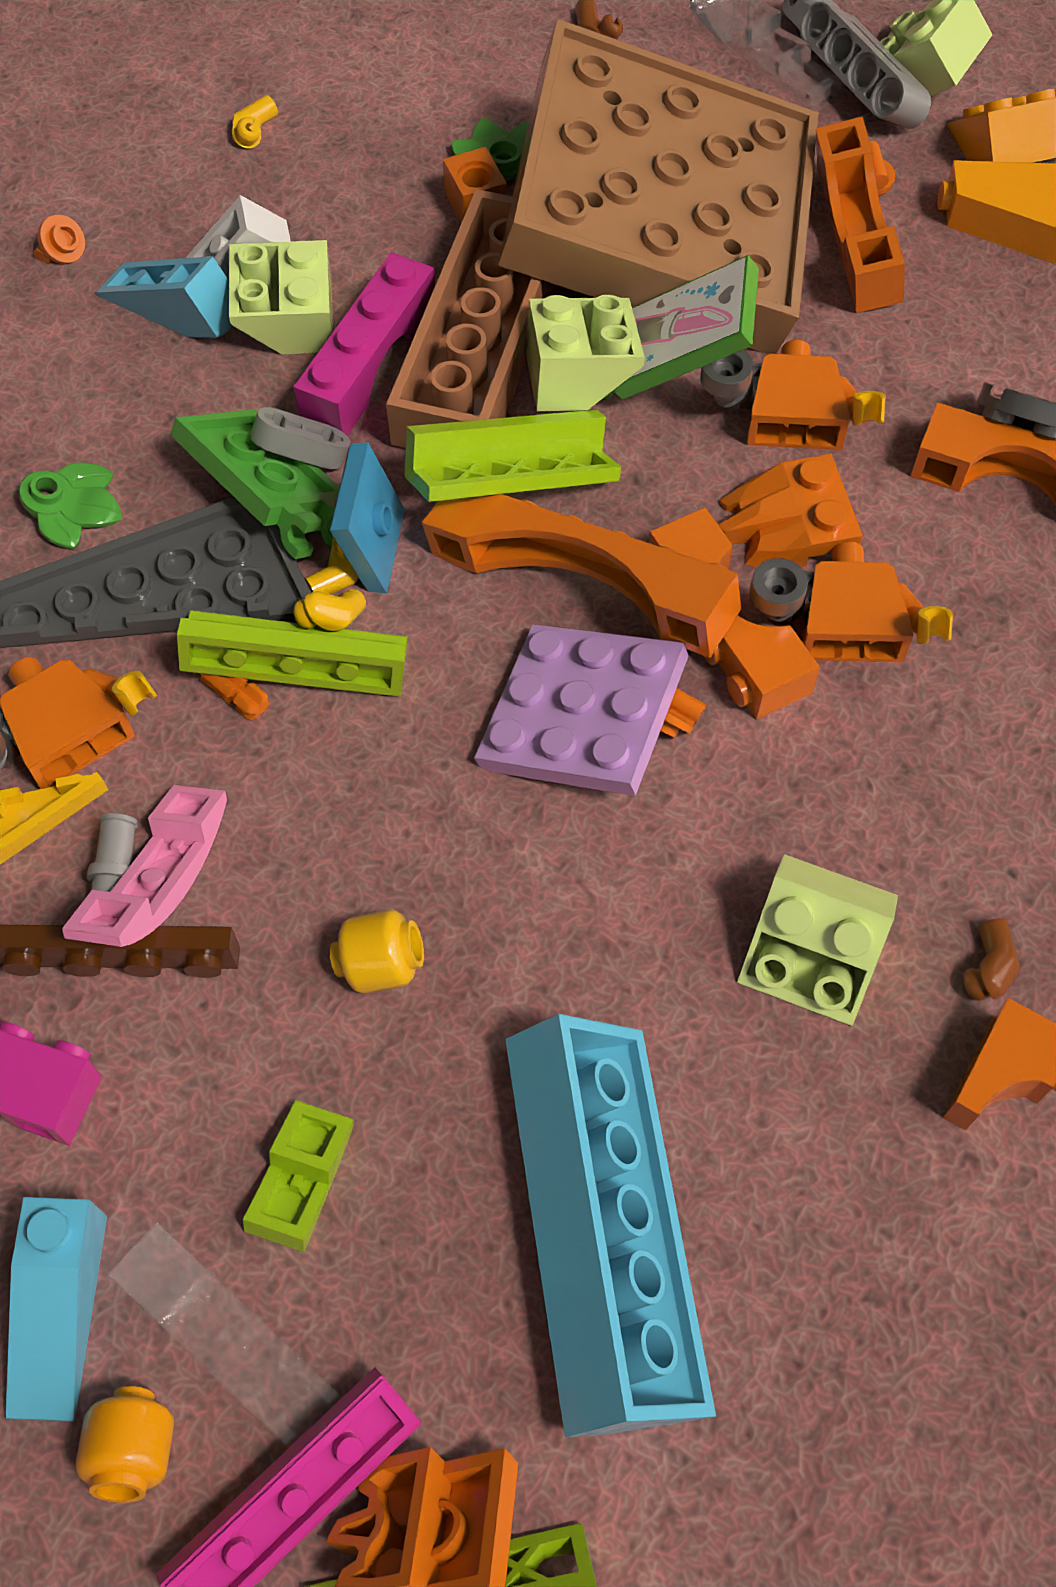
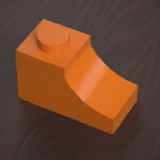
(1010, 1062)

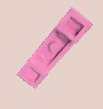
(159, 876)

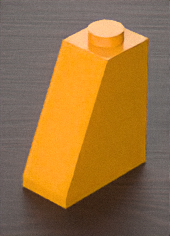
(1003, 204)

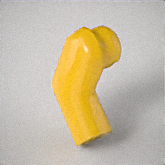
(248, 121)
(336, 576)
(328, 610)

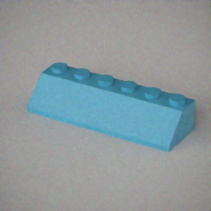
(606, 1230)

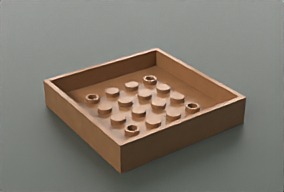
(657, 177)

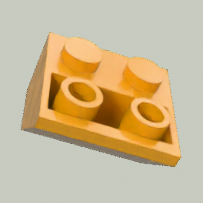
(1009, 129)

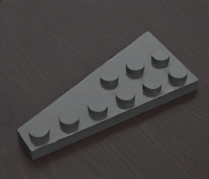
(152, 578)

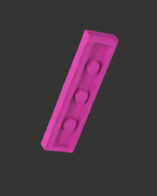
(296, 1490)

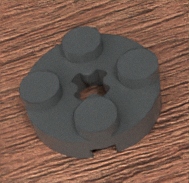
(1019, 404)

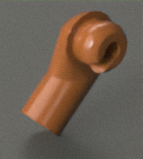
(588, 18)
(999, 966)

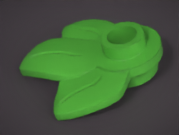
(503, 146)
(76, 502)

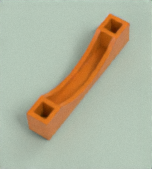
(677, 593)

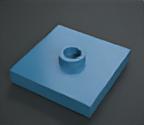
(367, 518)

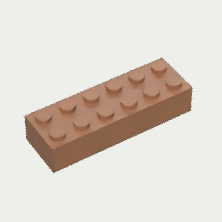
(471, 332)

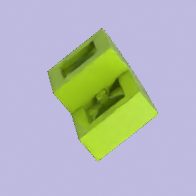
(298, 1176)

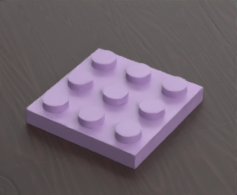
(583, 708)

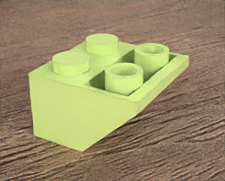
(938, 42)
(282, 294)
(580, 349)
(818, 939)

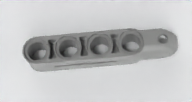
(861, 62)

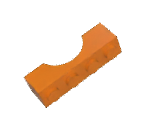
(865, 243)
(971, 446)
(762, 663)

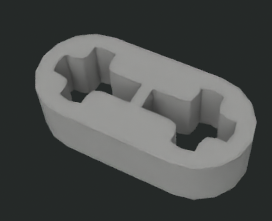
(299, 438)

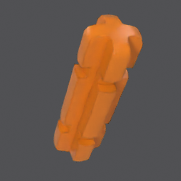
(249, 698)

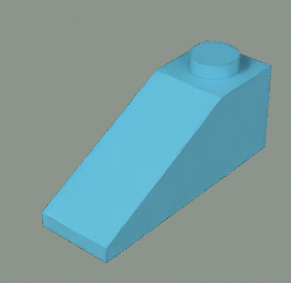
(175, 293)
(51, 1305)

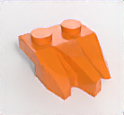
(791, 512)
(431, 1522)

